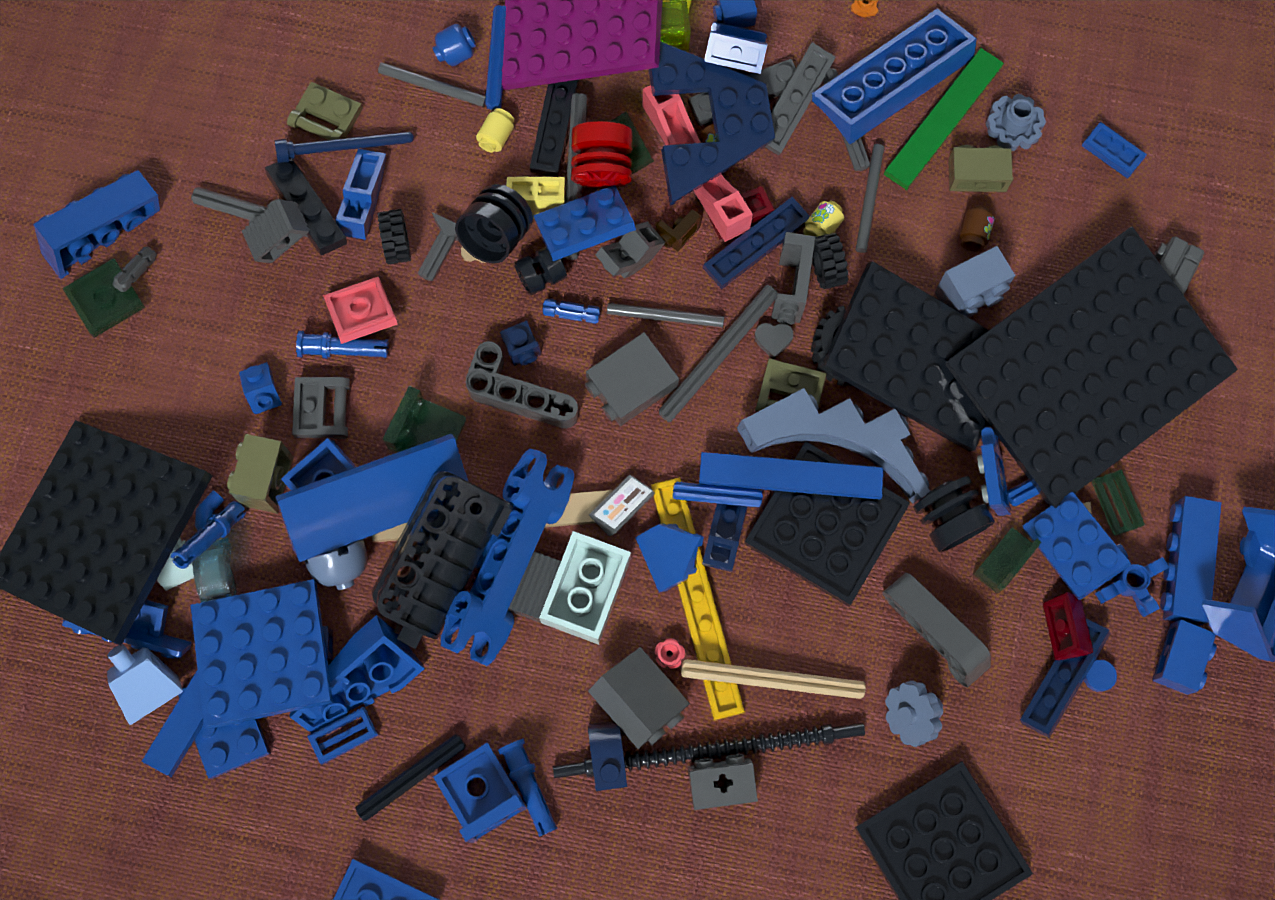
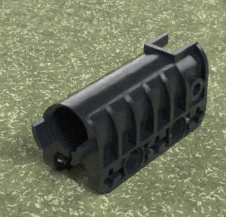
(442, 560)

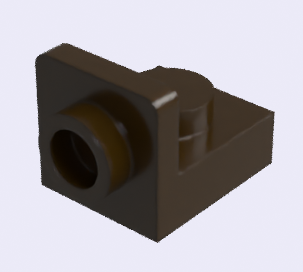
(682, 230)

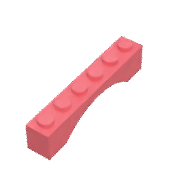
(717, 196)

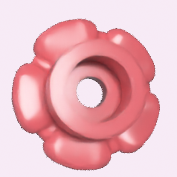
(669, 645)

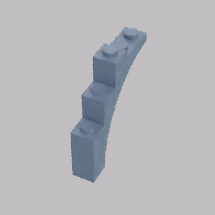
(842, 425)

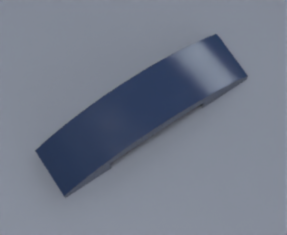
(724, 536)

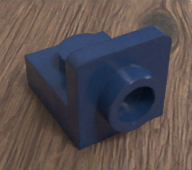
(520, 344)

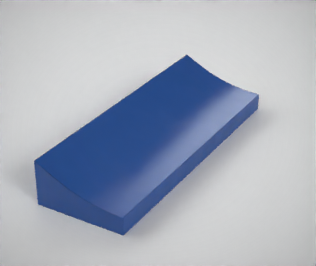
(895, 74)
(365, 498)

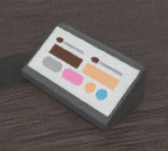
(621, 505)

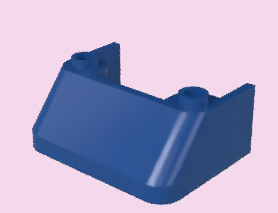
(1251, 613)

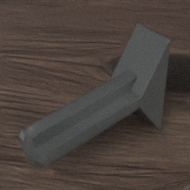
(439, 249)

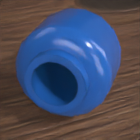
(454, 45)

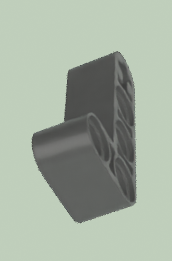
(524, 391)
(939, 627)

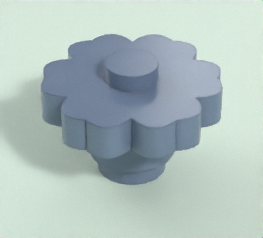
(1015, 122)
(914, 713)

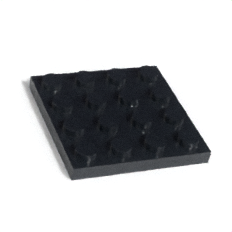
(826, 536)
(944, 843)

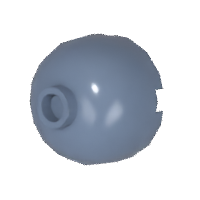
(339, 565)

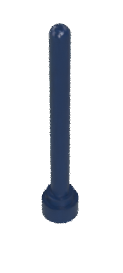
(287, 150)

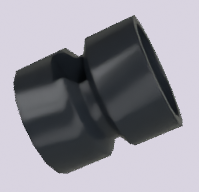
(551, 271)

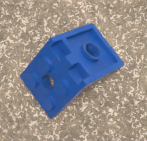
(484, 812)

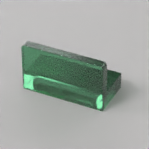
(1006, 560)

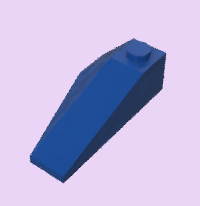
(362, 671)

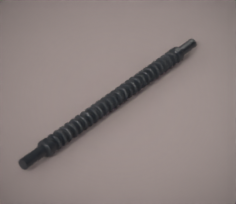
(826, 734)

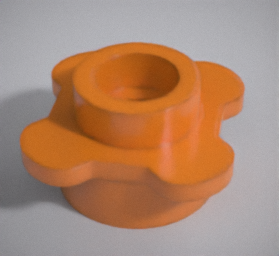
(863, 9)

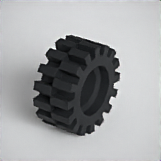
(394, 236)
(829, 261)

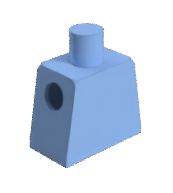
(140, 682)

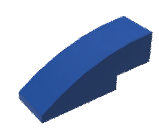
(361, 193)

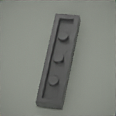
(775, 77)
(798, 94)

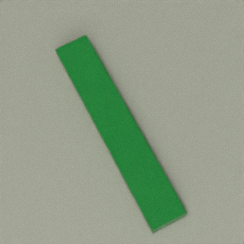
(943, 119)

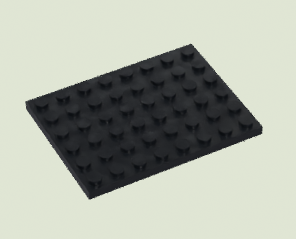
(1091, 367)

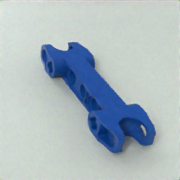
(485, 608)

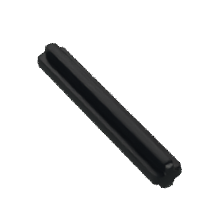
(410, 777)

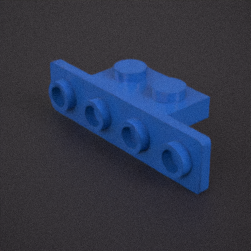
(148, 632)

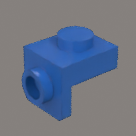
(260, 388)

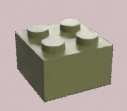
(259, 473)

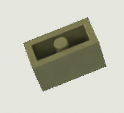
(980, 169)

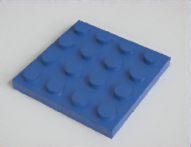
(260, 654)

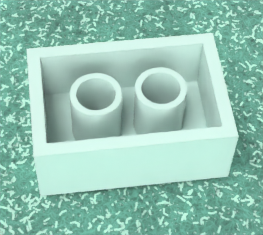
(585, 587)

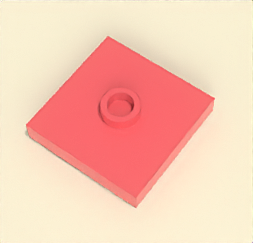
(360, 310)

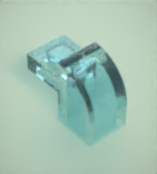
(213, 572)

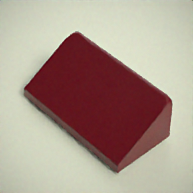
(1067, 627)

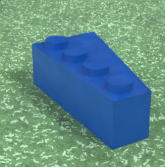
(95, 221)

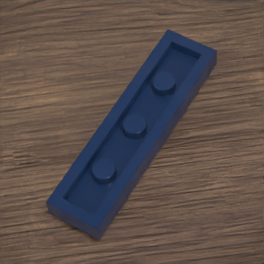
(756, 243)
(1061, 685)

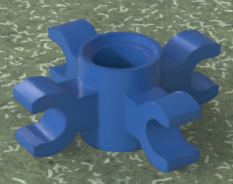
(1144, 601)

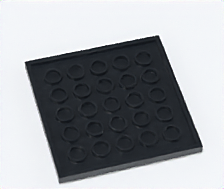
(99, 530)

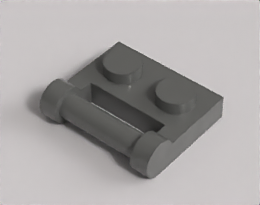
(310, 407)

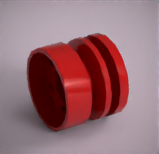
(601, 154)

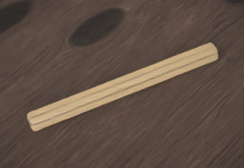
(773, 679)

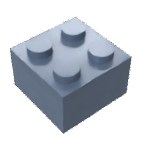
(976, 282)

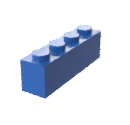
(1191, 559)

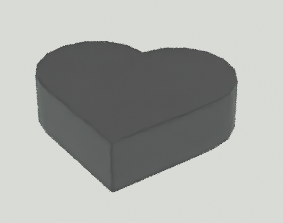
(773, 338)

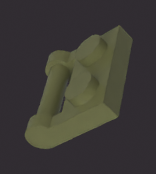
(328, 107)
(788, 379)

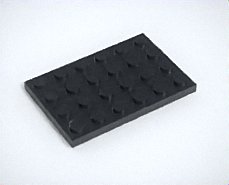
(896, 351)

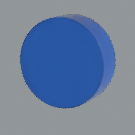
(1101, 676)

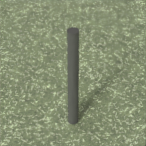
(432, 84)
(870, 198)
(665, 315)

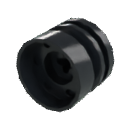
(494, 223)
(953, 513)

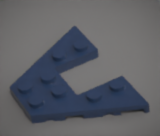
(738, 113)

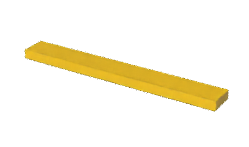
(700, 608)

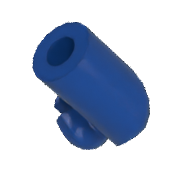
(206, 508)

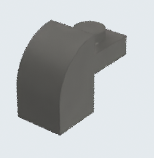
(632, 251)

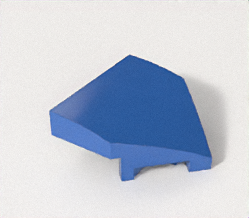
(669, 554)

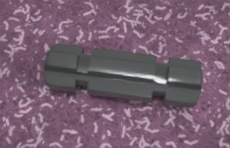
(134, 269)

